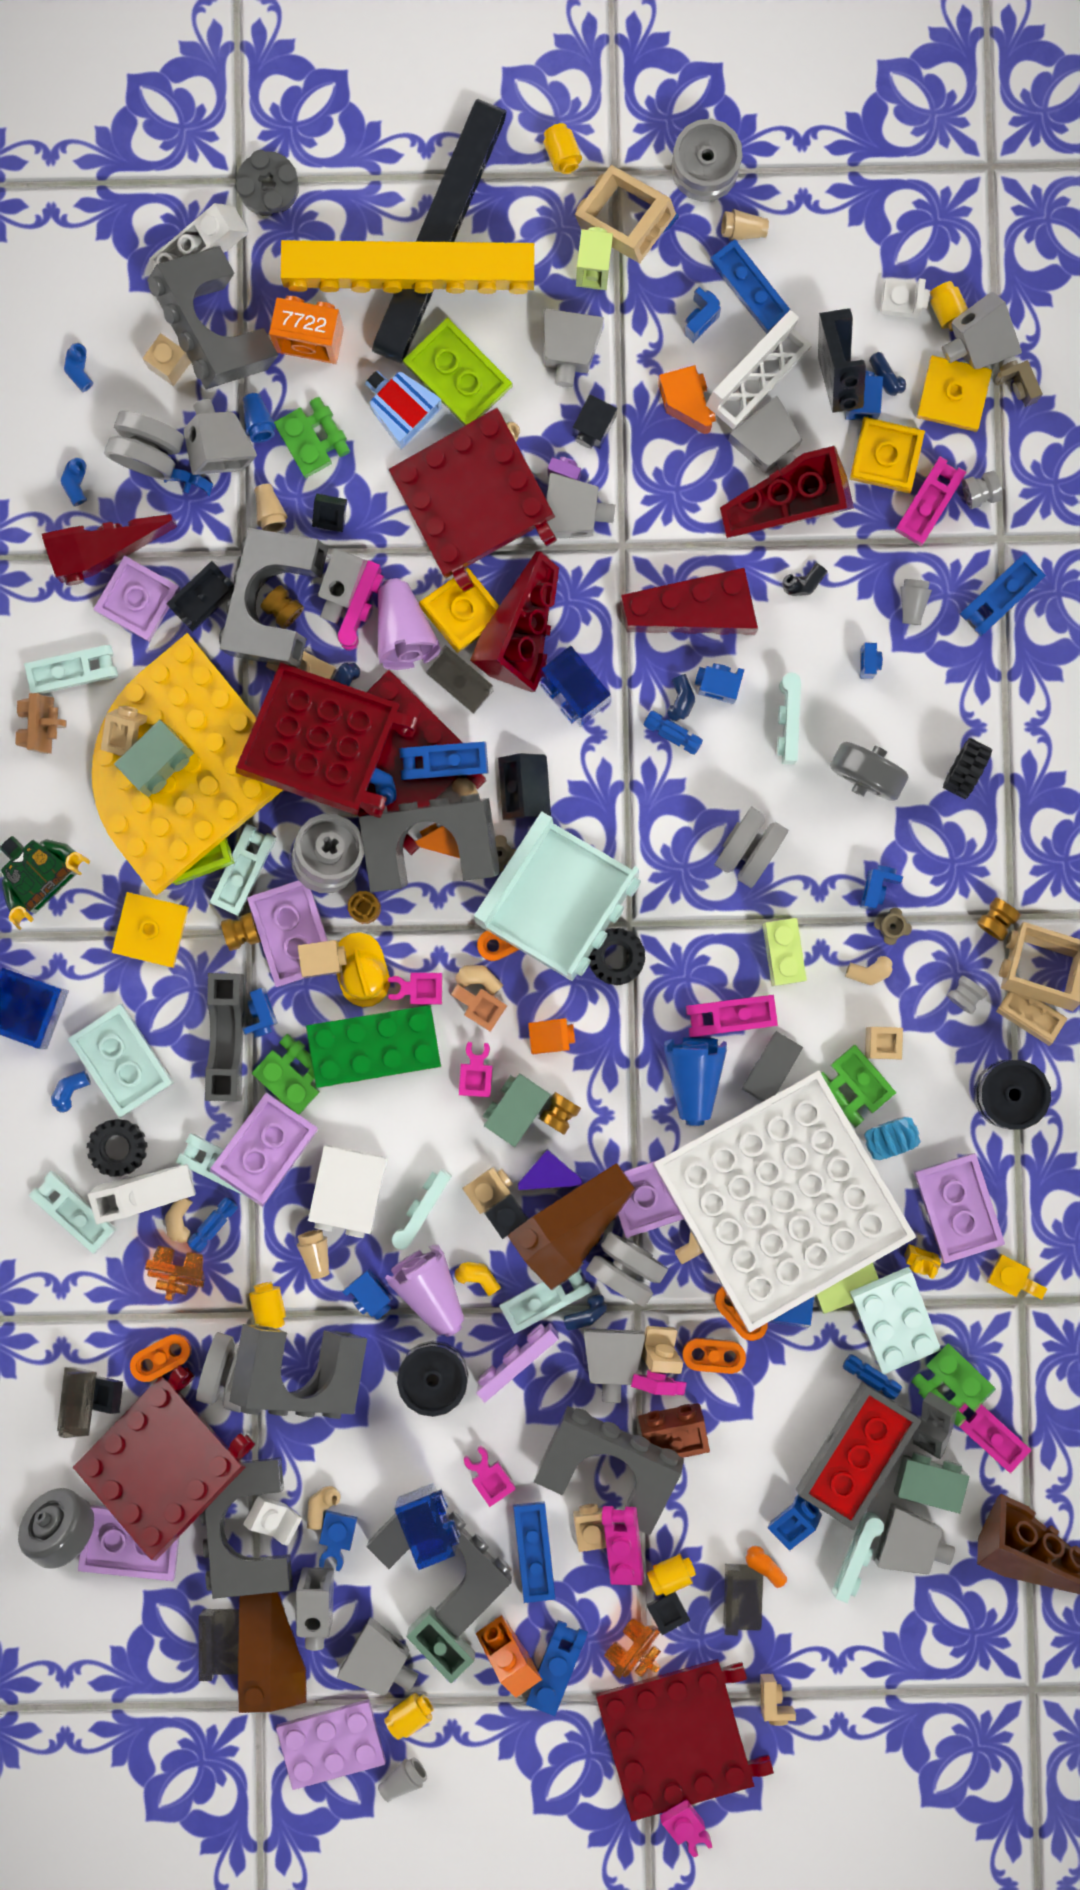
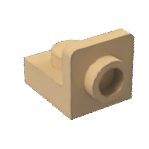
(121, 729)
(488, 1189)
(659, 1350)
(589, 1528)
(771, 1696)

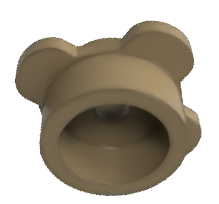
(507, 851)
(891, 935)

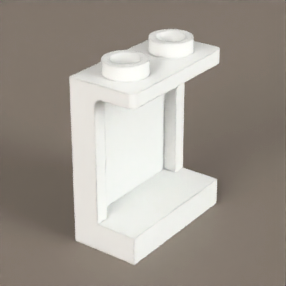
(347, 1190)

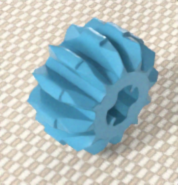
(892, 1138)

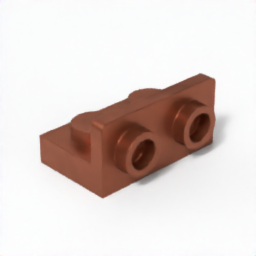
(677, 1429)

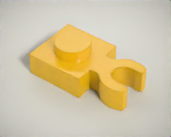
(922, 1261)

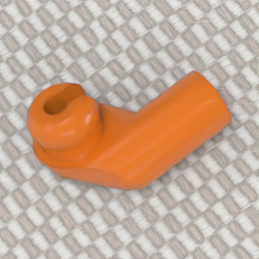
(765, 1565)

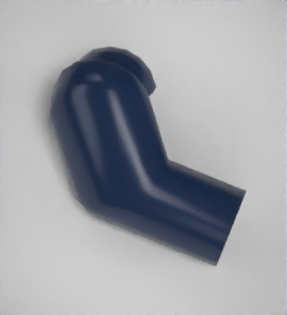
(891, 384)
(347, 673)
(684, 700)
(589, 1316)

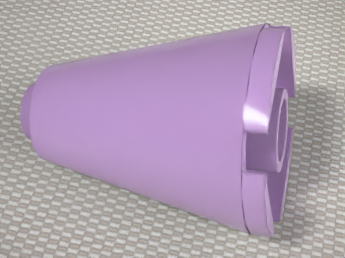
(403, 628)
(429, 1290)

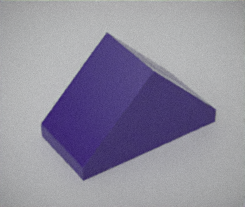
(549, 1173)

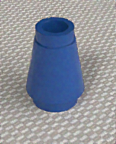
(258, 422)

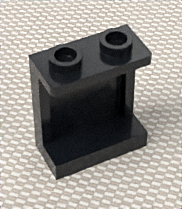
(841, 376)

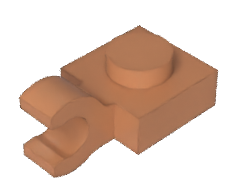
(482, 1008)

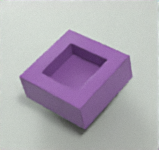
(564, 467)

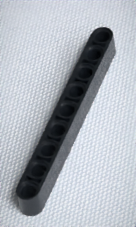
(443, 222)

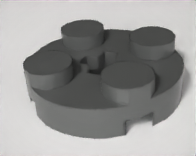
(264, 165)

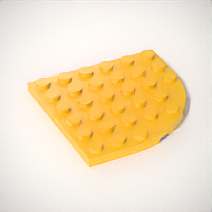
(203, 800)

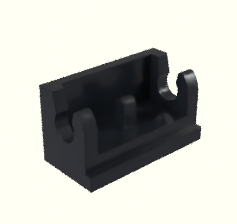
(201, 596)

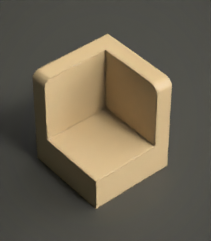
(883, 1043)

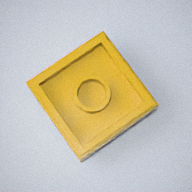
(954, 394)
(887, 455)
(459, 614)
(150, 929)

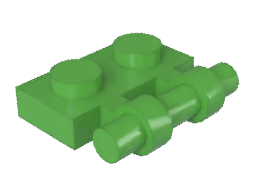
(303, 442)
(284, 1080)
(864, 1081)
(960, 1377)

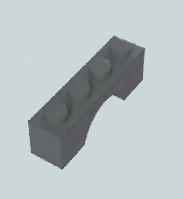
(225, 1056)

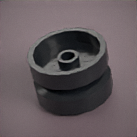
(993, 1090)
(436, 1359)

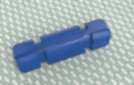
(673, 732)
(212, 1224)
(872, 1377)

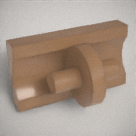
(41, 723)

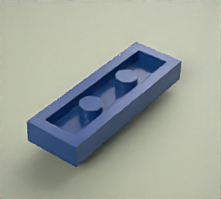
(749, 285)
(534, 1552)

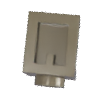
(1024, 384)

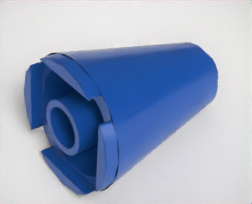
(695, 1076)

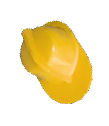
(366, 974)

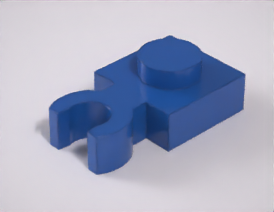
(337, 1535)

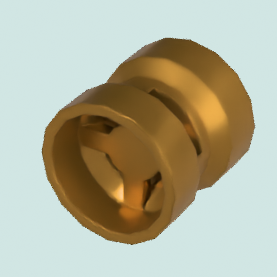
(284, 609)
(364, 907)
(998, 919)
(240, 931)
(559, 1113)

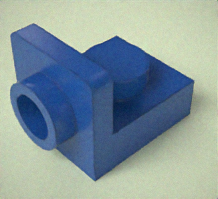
(702, 319)
(873, 891)
(260, 1007)
(795, 1522)

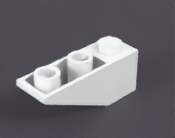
(213, 228)
(140, 1193)

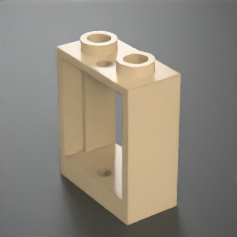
(649, 227)
(1049, 940)

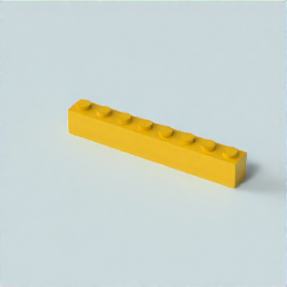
(407, 266)

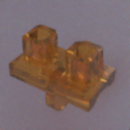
(162, 1268)
(625, 1661)

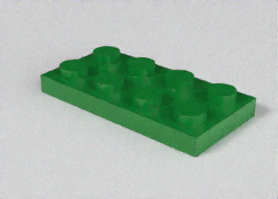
(373, 1046)

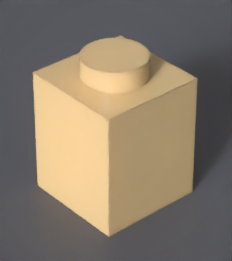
(166, 359)
(321, 958)

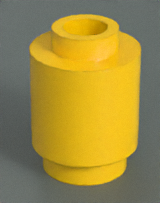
(562, 148)
(947, 303)
(267, 1305)
(671, 1575)
(409, 1716)

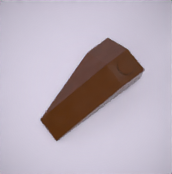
(568, 1229)
(1025, 1549)
(268, 1658)

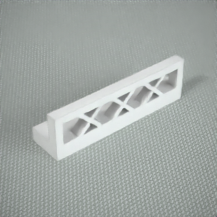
(754, 360)

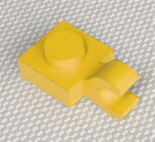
(1012, 1277)

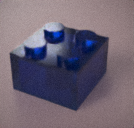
(574, 686)
(29, 1008)
(426, 1525)

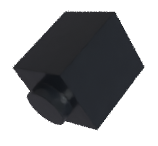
(594, 422)
(506, 1216)

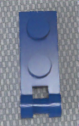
(1003, 593)
(445, 760)
(556, 1668)

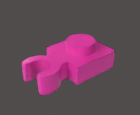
(422, 988)
(476, 1077)
(658, 1384)
(491, 1480)
(686, 1825)

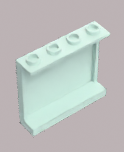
(557, 898)

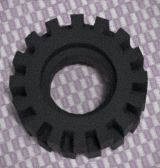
(967, 768)
(634, 965)
(98, 1153)

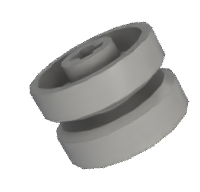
(706, 160)
(144, 445)
(751, 847)
(327, 853)
(629, 1265)
(218, 1372)

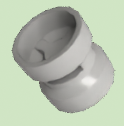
(979, 490)

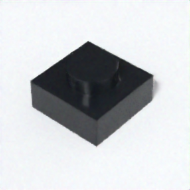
(329, 512)
(107, 1395)
(668, 1612)

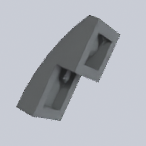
(772, 1067)
(936, 1425)

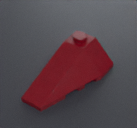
(798, 492)
(84, 553)
(516, 633)

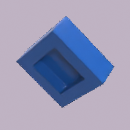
(870, 660)

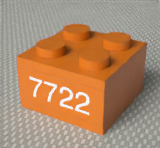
(306, 329)

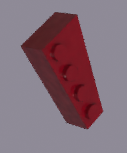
(698, 605)

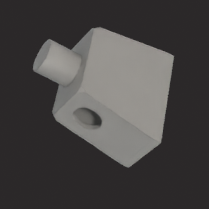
(983, 334)
(570, 343)
(767, 437)
(216, 441)
(575, 507)
(342, 569)
(613, 1359)
(911, 1543)
(314, 1606)
(377, 1661)

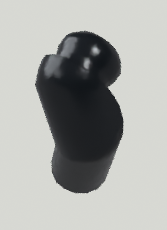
(804, 584)

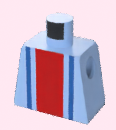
(402, 405)

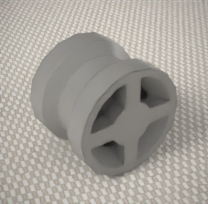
(967, 994)

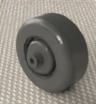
(869, 771)
(56, 1528)

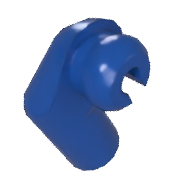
(75, 365)
(71, 480)
(384, 785)
(62, 1094)

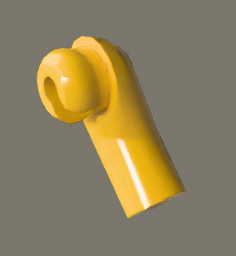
(477, 1273)

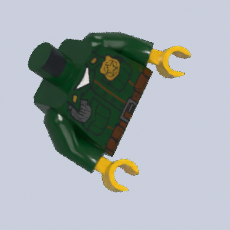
(36, 874)

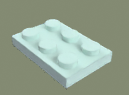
(120, 1060)
(895, 1320)

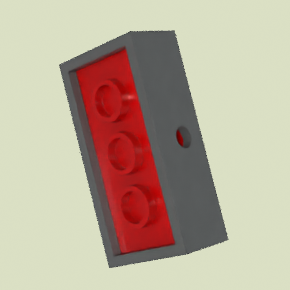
(858, 1455)

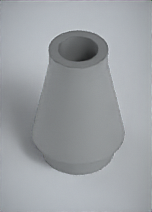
(914, 600)
(404, 1779)

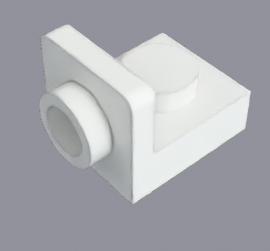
(904, 298)
(273, 1519)

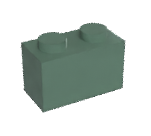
(154, 759)
(516, 1109)
(931, 1483)
(444, 1651)

